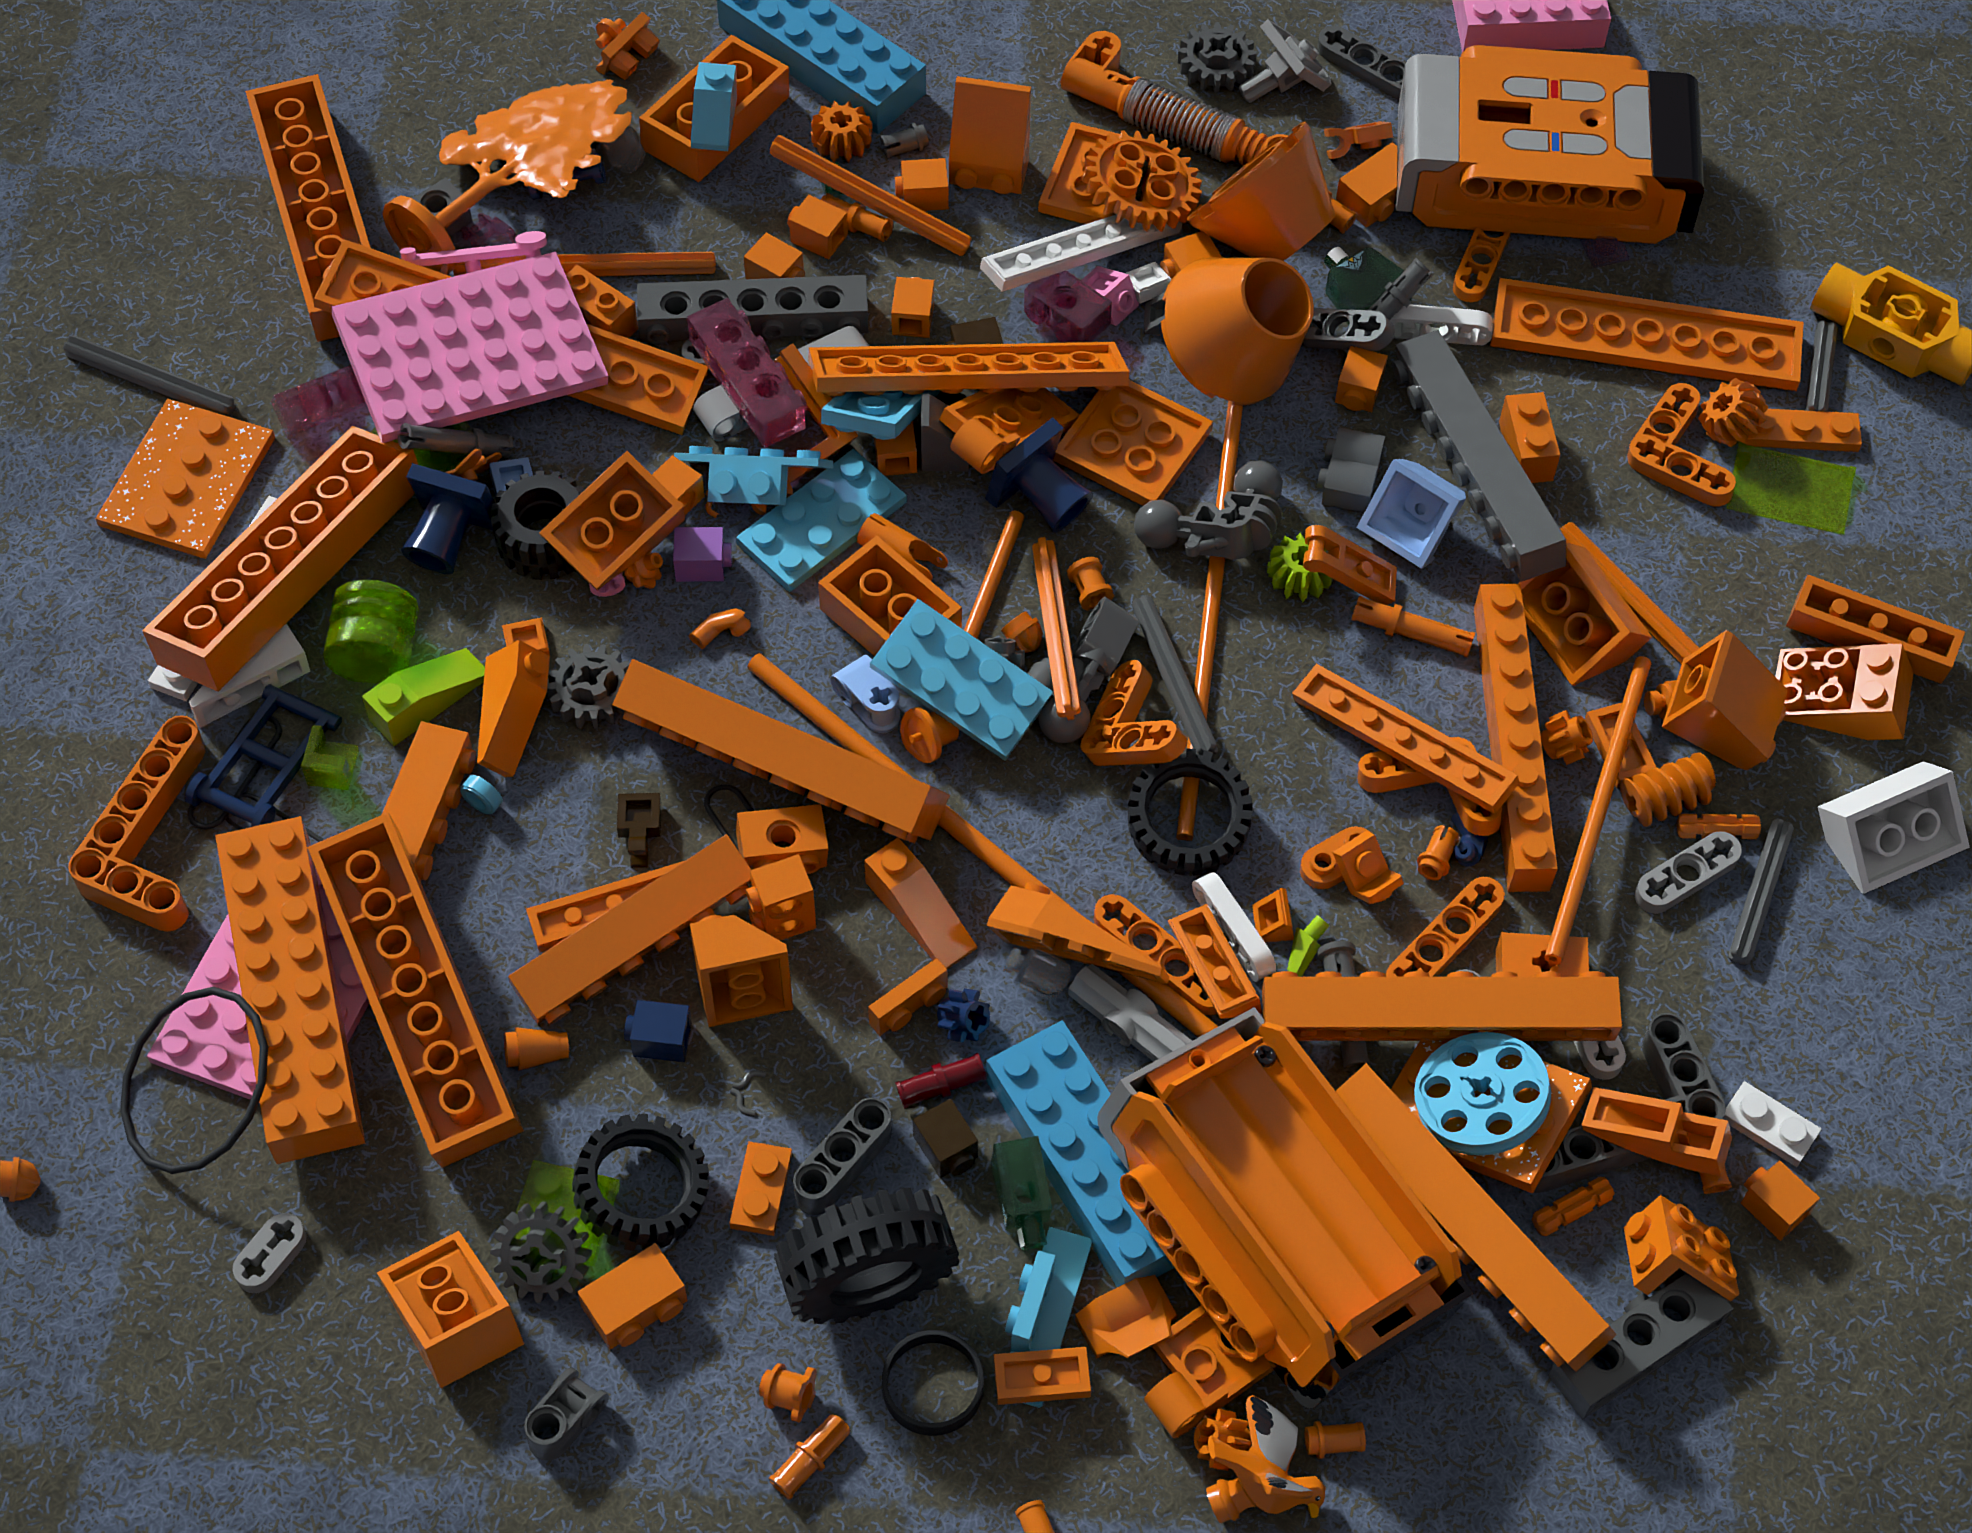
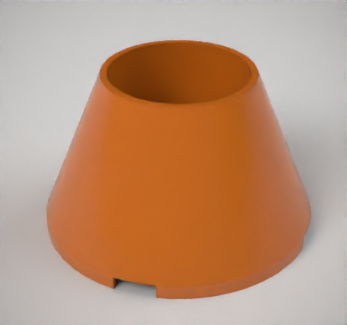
(1271, 201)
(1236, 325)

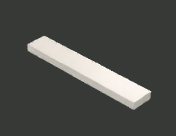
(1067, 251)

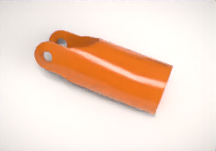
(902, 542)

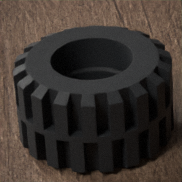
(519, 506)

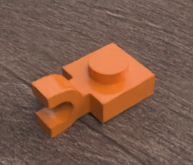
(1367, 135)

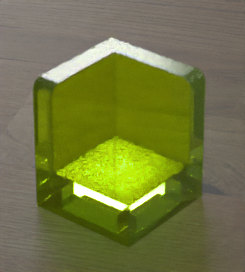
(327, 762)

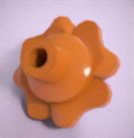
(645, 570)

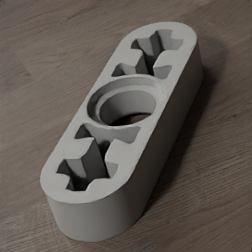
(1693, 856)

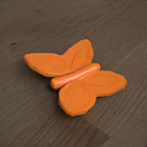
(474, 464)

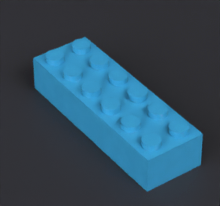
(830, 53)
(1057, 1096)

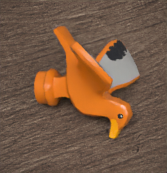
(1262, 1470)

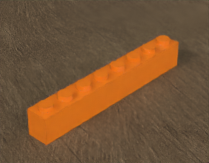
(1515, 736)
(1443, 1007)
(1478, 1226)

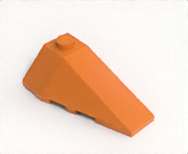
(1042, 922)

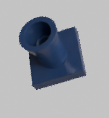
(1033, 472)
(449, 507)

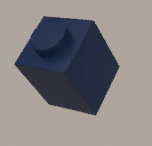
(659, 1030)

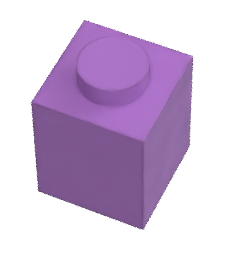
(700, 554)

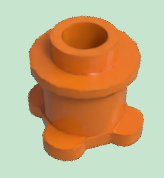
(788, 1390)

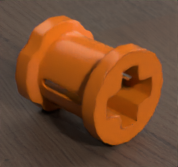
(1089, 582)

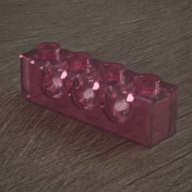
(747, 372)
(318, 401)

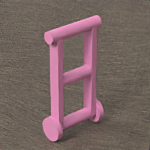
(526, 244)

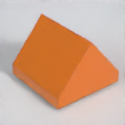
(1273, 917)

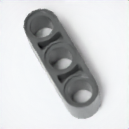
(845, 1137)

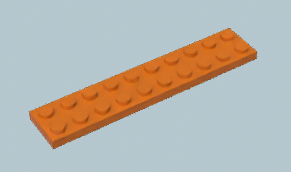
(641, 378)

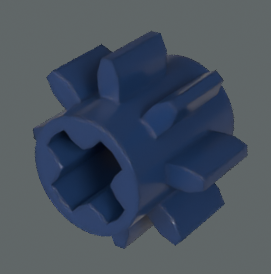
(963, 1015)

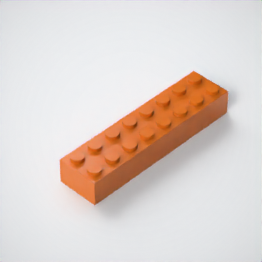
(307, 182)
(282, 559)
(769, 746)
(292, 987)
(415, 991)

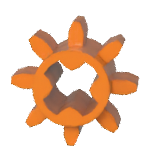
(1566, 737)
(1225, 1428)

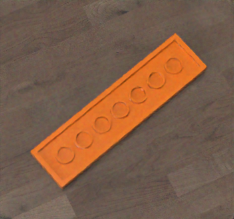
(1647, 334)
(967, 367)

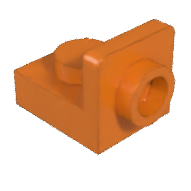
(1366, 869)

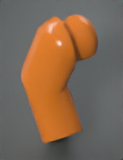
(716, 623)

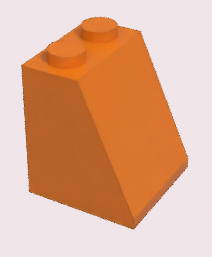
(1727, 703)

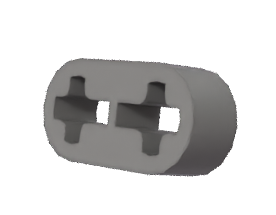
(262, 1246)

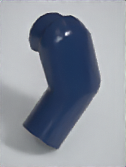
(1470, 846)

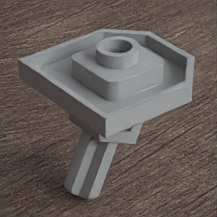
(1286, 66)

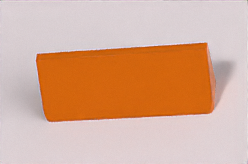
(1214, 962)

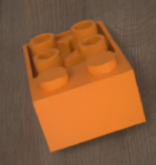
(1848, 689)

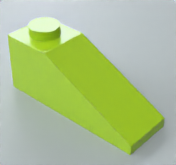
(421, 693)

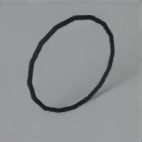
(126, 1083)

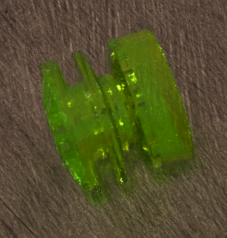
(370, 631)

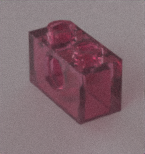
(1067, 307)

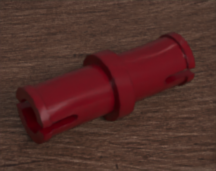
(941, 1080)

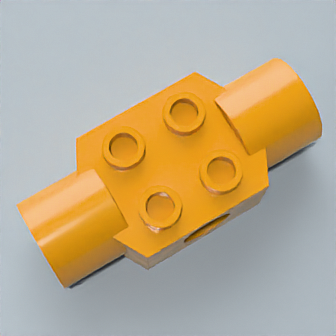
(1897, 321)

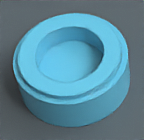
(481, 794)

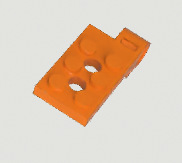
(997, 422)
(1202, 1376)

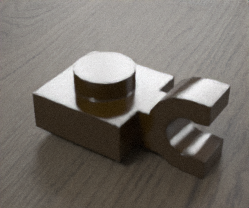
(638, 819)

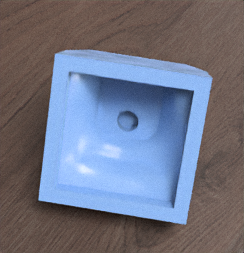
(1411, 511)

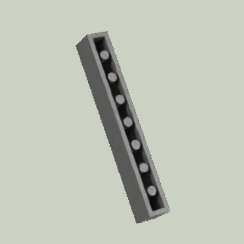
(1479, 456)

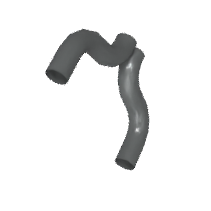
(742, 1084)

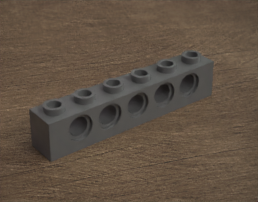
(772, 305)

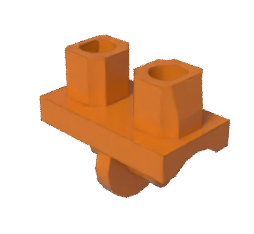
(619, 42)

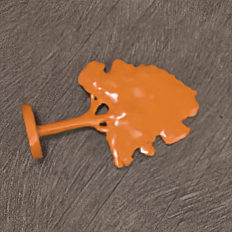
(538, 139)

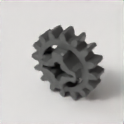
(1216, 57)
(584, 684)
(553, 1239)

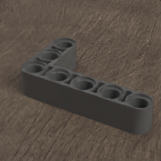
(1664, 1062)

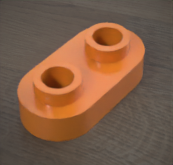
(1329, 876)

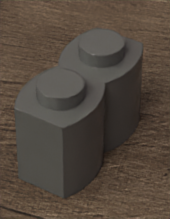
(1352, 469)

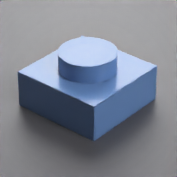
(504, 471)

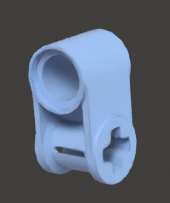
(868, 695)

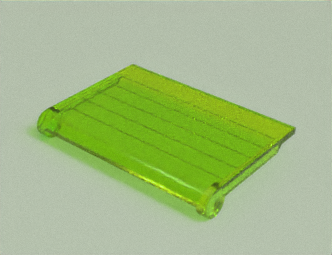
(1791, 488)

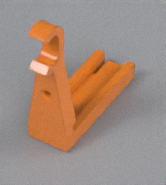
(801, 378)

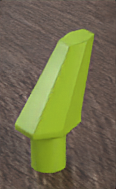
(1306, 945)

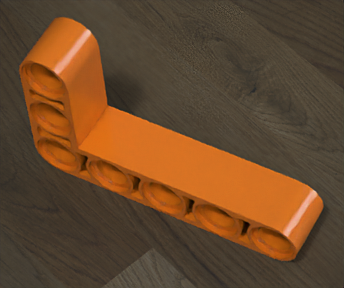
(135, 827)

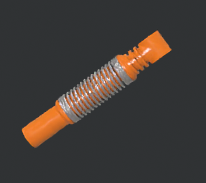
(1142, 102)

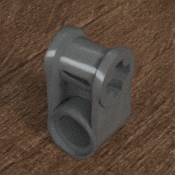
(567, 1407)

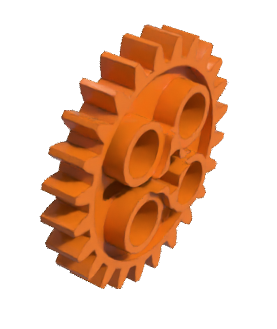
(1115, 173)

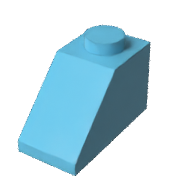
(713, 106)

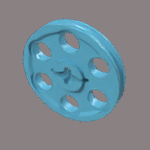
(1485, 1109)

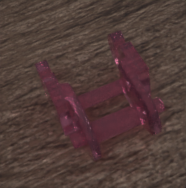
(494, 226)

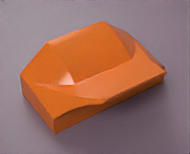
(1127, 1318)

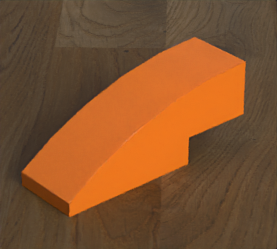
(1659, 1130)

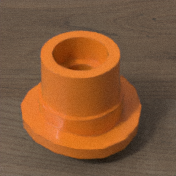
(926, 734)

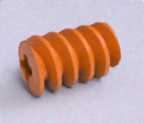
(1669, 788)

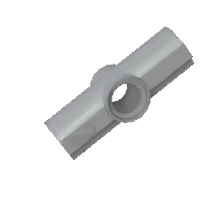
(1126, 1013)

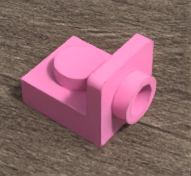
(1115, 287)

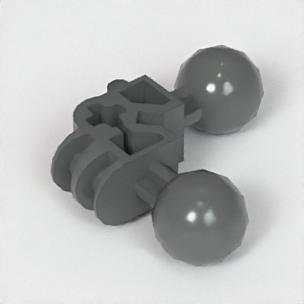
(1232, 533)

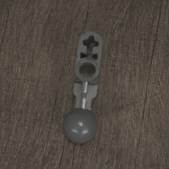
(1095, 657)

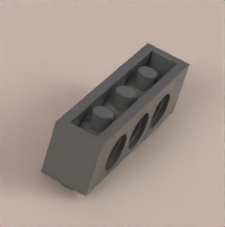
(1701, 1313)

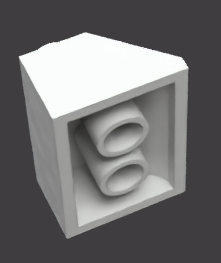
(1895, 825)

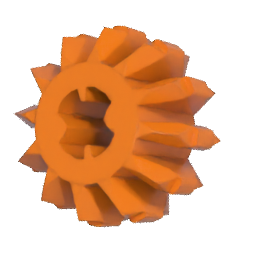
(841, 131)
(1733, 412)

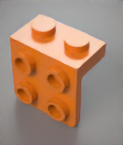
(1672, 1238)

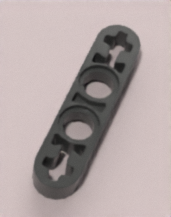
(1373, 73)

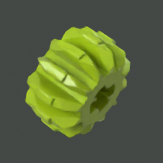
(1288, 570)

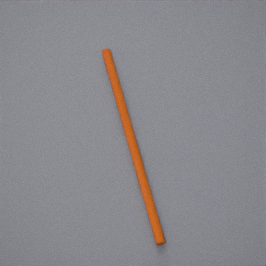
(1597, 811)

